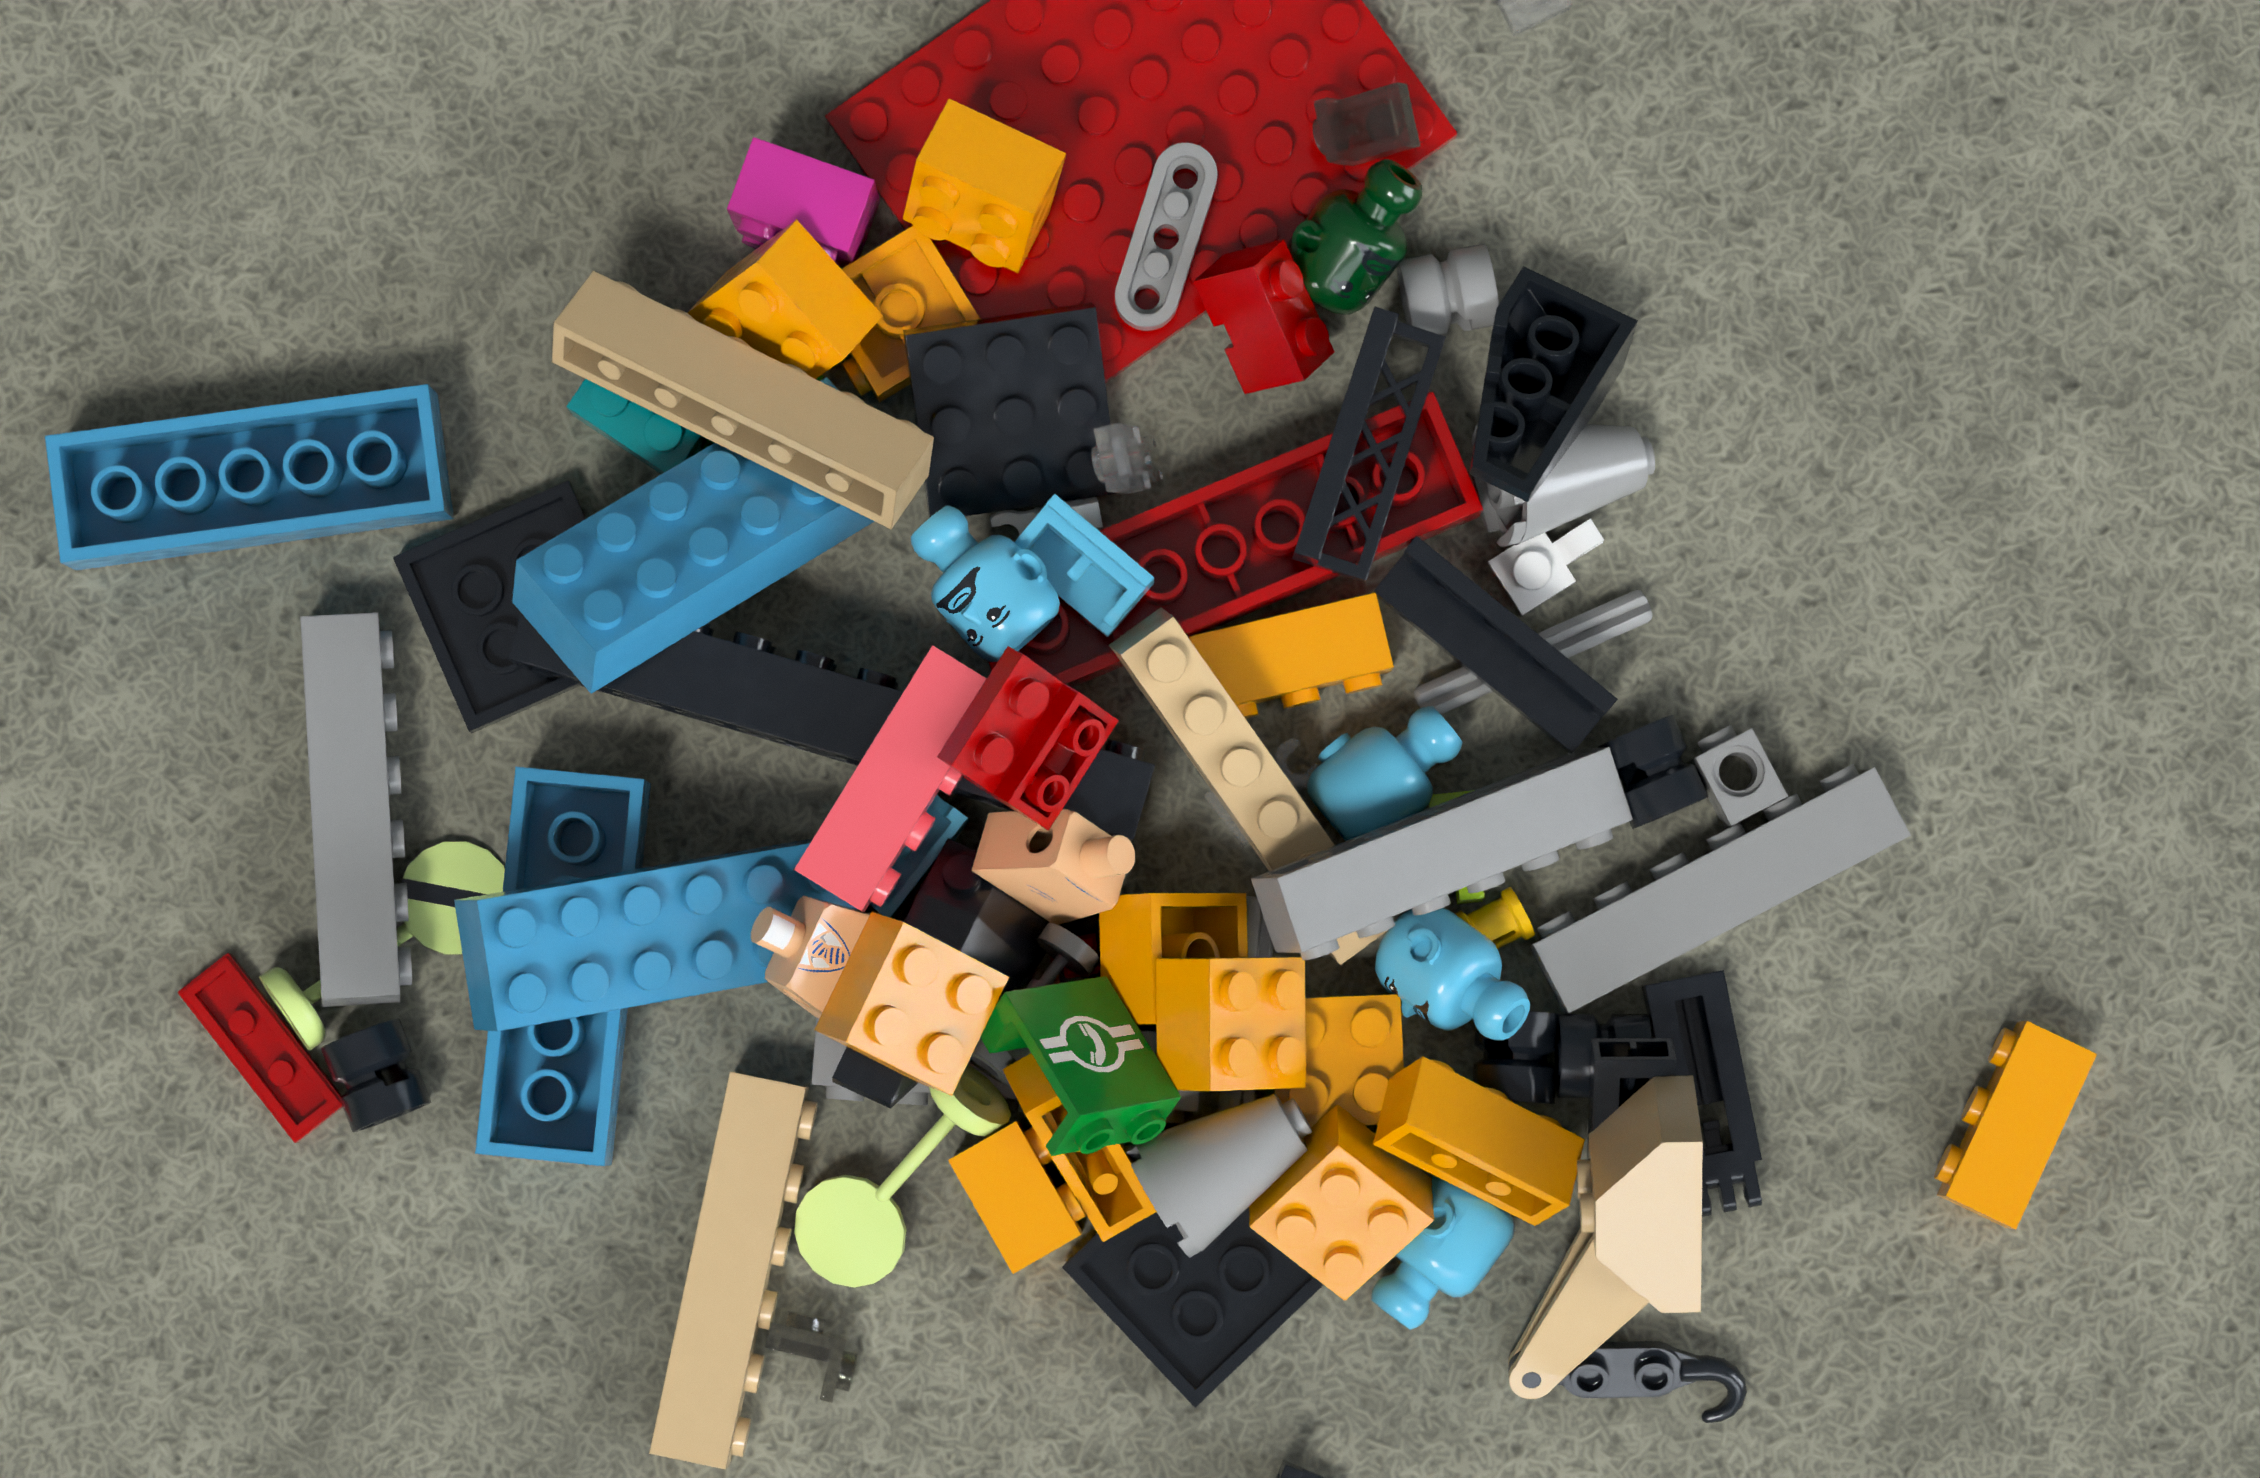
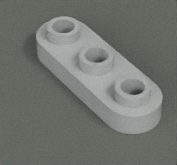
(1169, 208)

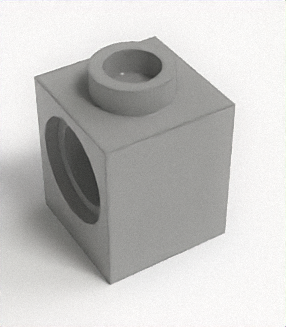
(1764, 784)

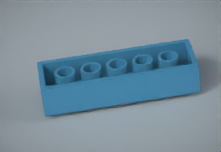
(249, 477)
(671, 560)
(625, 936)
(557, 1083)

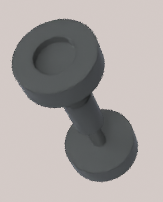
(1067, 952)

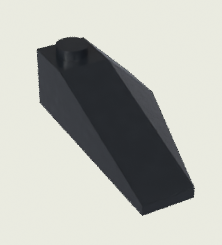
(1543, 379)
(971, 918)

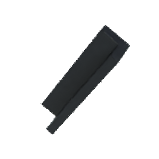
(1346, 433)
(1494, 645)

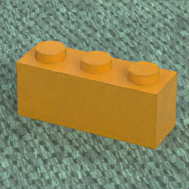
(1299, 654)
(2013, 1123)
(1479, 1140)
(1099, 1180)

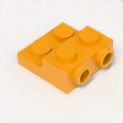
(911, 291)

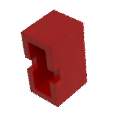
(1266, 315)

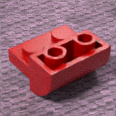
(1027, 738)

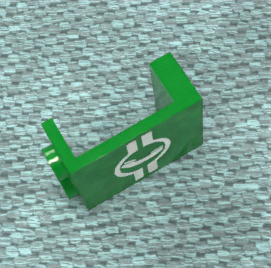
(1091, 1060)

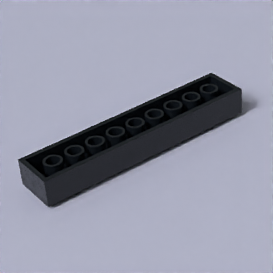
(816, 710)

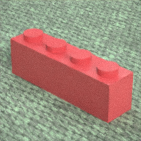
(893, 787)

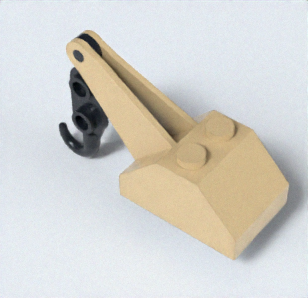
(1632, 1249)

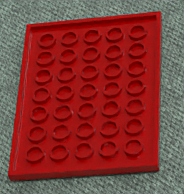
(1115, 92)

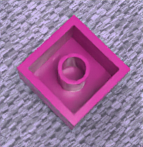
(788, 186)

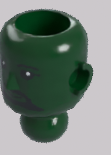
(1354, 238)

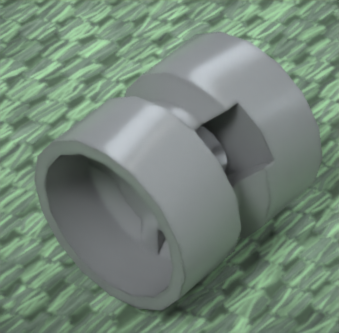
(1449, 291)

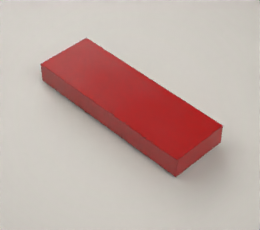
(262, 1047)

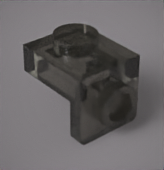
(1365, 125)
(806, 1337)

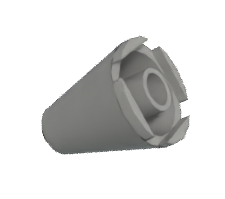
(1593, 472)
(1218, 1165)

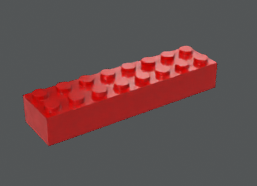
(1235, 539)

